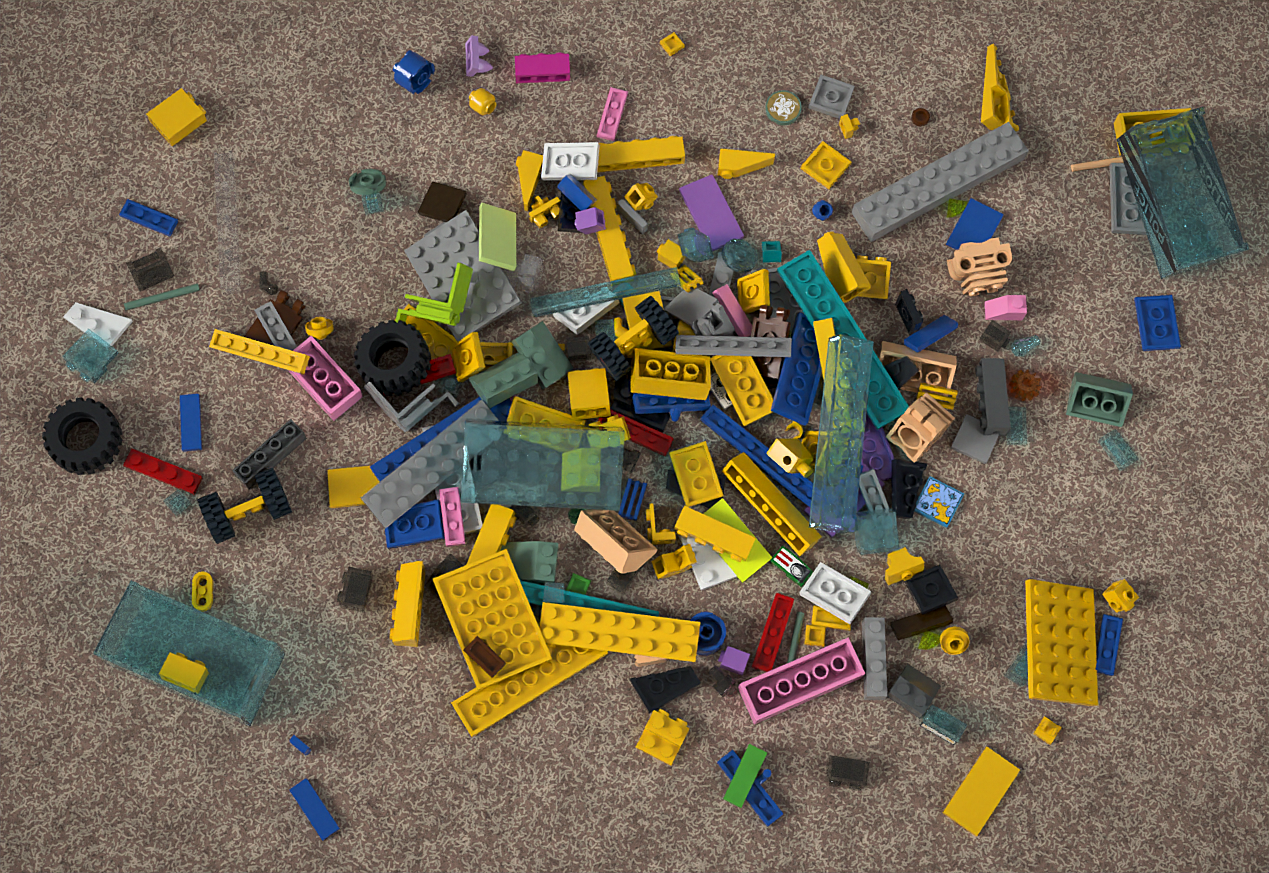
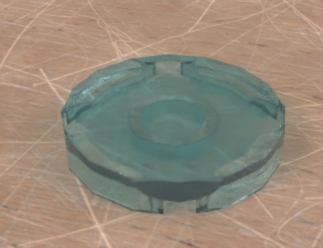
(739, 256)

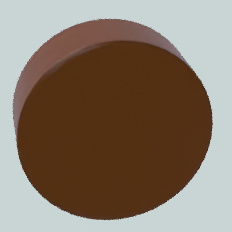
(920, 117)

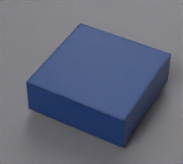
(300, 745)

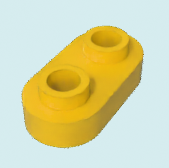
(202, 592)

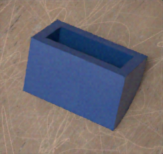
(576, 192)

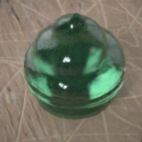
(573, 515)

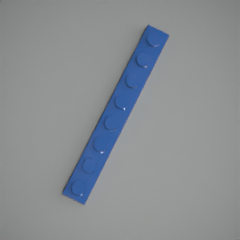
(756, 451)

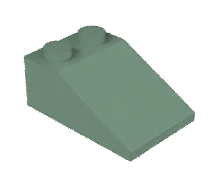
(534, 560)

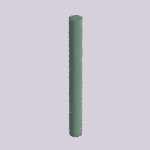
(162, 296)
(795, 637)

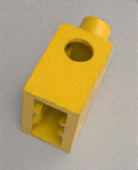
(791, 456)

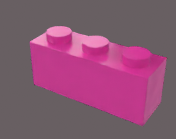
(542, 68)

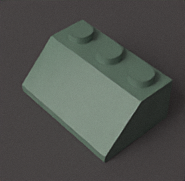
(543, 353)
(504, 379)
(1099, 399)

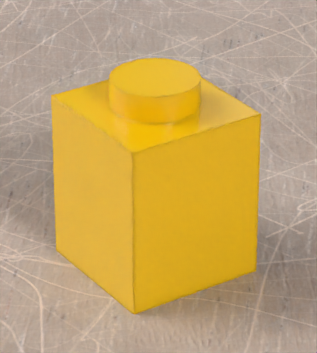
(670, 254)

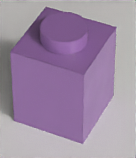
(590, 220)
(733, 660)

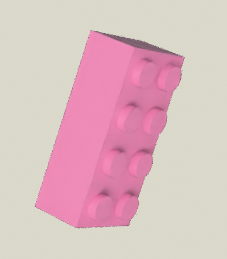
(326, 380)

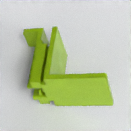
(439, 311)

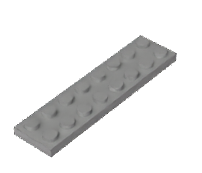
(423, 470)

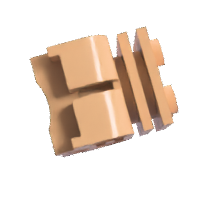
(980, 266)
(920, 427)

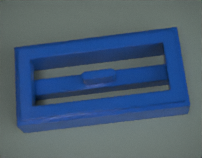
(636, 484)

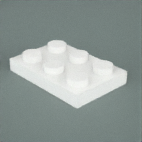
(570, 158)
(835, 593)

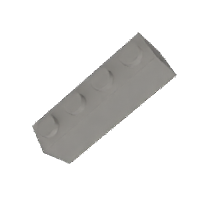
(874, 658)

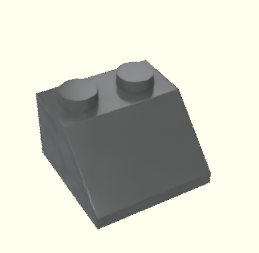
(913, 691)

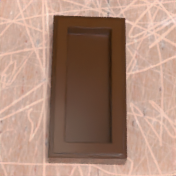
(484, 656)

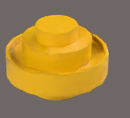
(319, 327)
(954, 640)

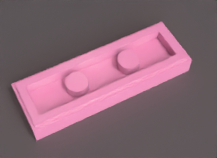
(612, 114)
(734, 311)
(452, 516)

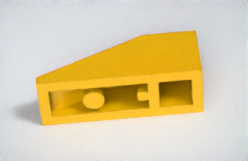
(738, 162)
(529, 172)

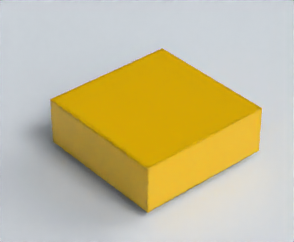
(672, 44)
(815, 635)

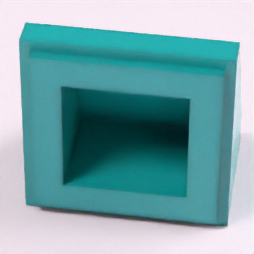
(771, 251)

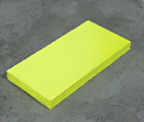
(758, 554)

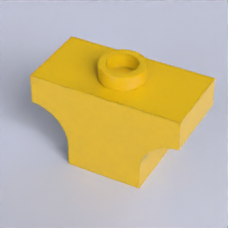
(902, 566)

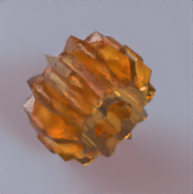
(1024, 391)

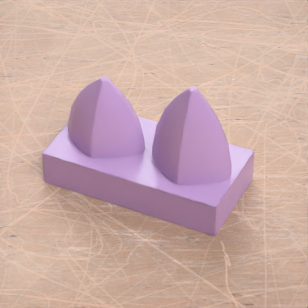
(473, 62)

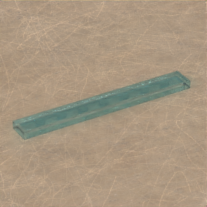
(605, 292)

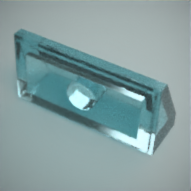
(1117, 450)

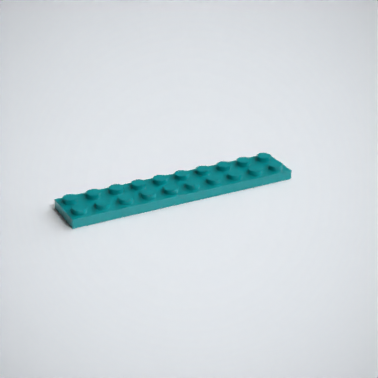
(820, 302)

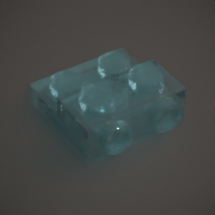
(90, 356)

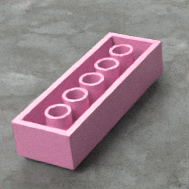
(801, 680)

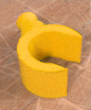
(795, 425)

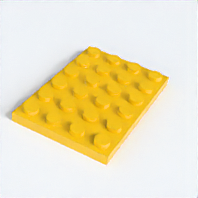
(491, 604)
(1061, 643)

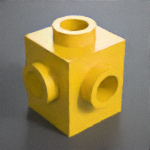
(641, 196)
(1120, 596)

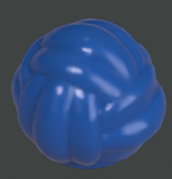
(822, 210)

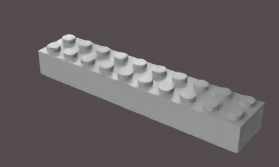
(939, 182)

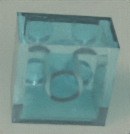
(876, 531)

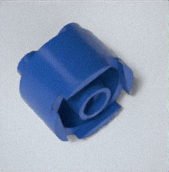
(413, 72)
(713, 625)

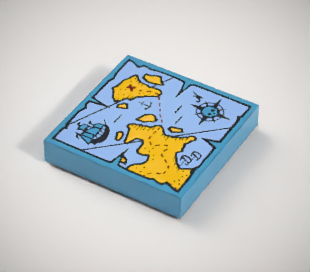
(938, 501)

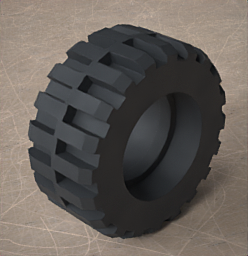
(380, 340)
(65, 419)

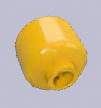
(482, 101)

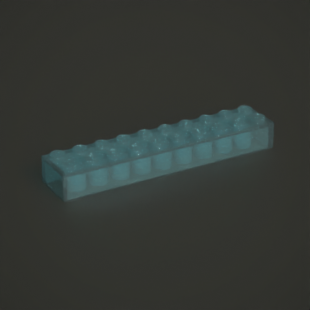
(841, 434)

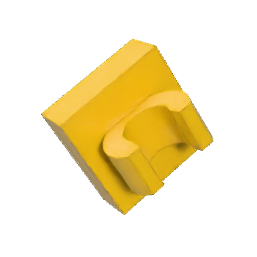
(848, 126)
(1047, 730)

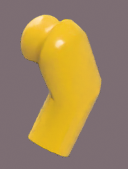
(618, 327)

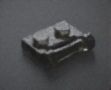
(150, 274)

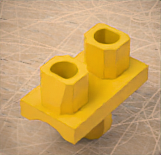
(543, 207)

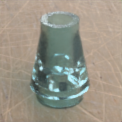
(1024, 345)

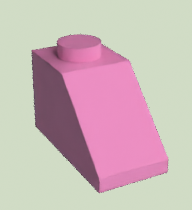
(1006, 308)

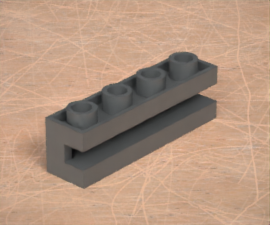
(993, 396)
(270, 453)

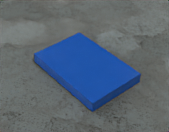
(975, 224)
(1157, 323)
(416, 526)

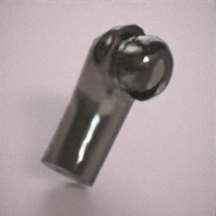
(265, 285)

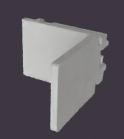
(701, 312)
(413, 411)

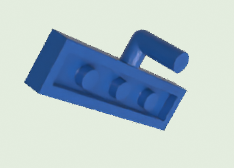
(660, 404)
(757, 796)

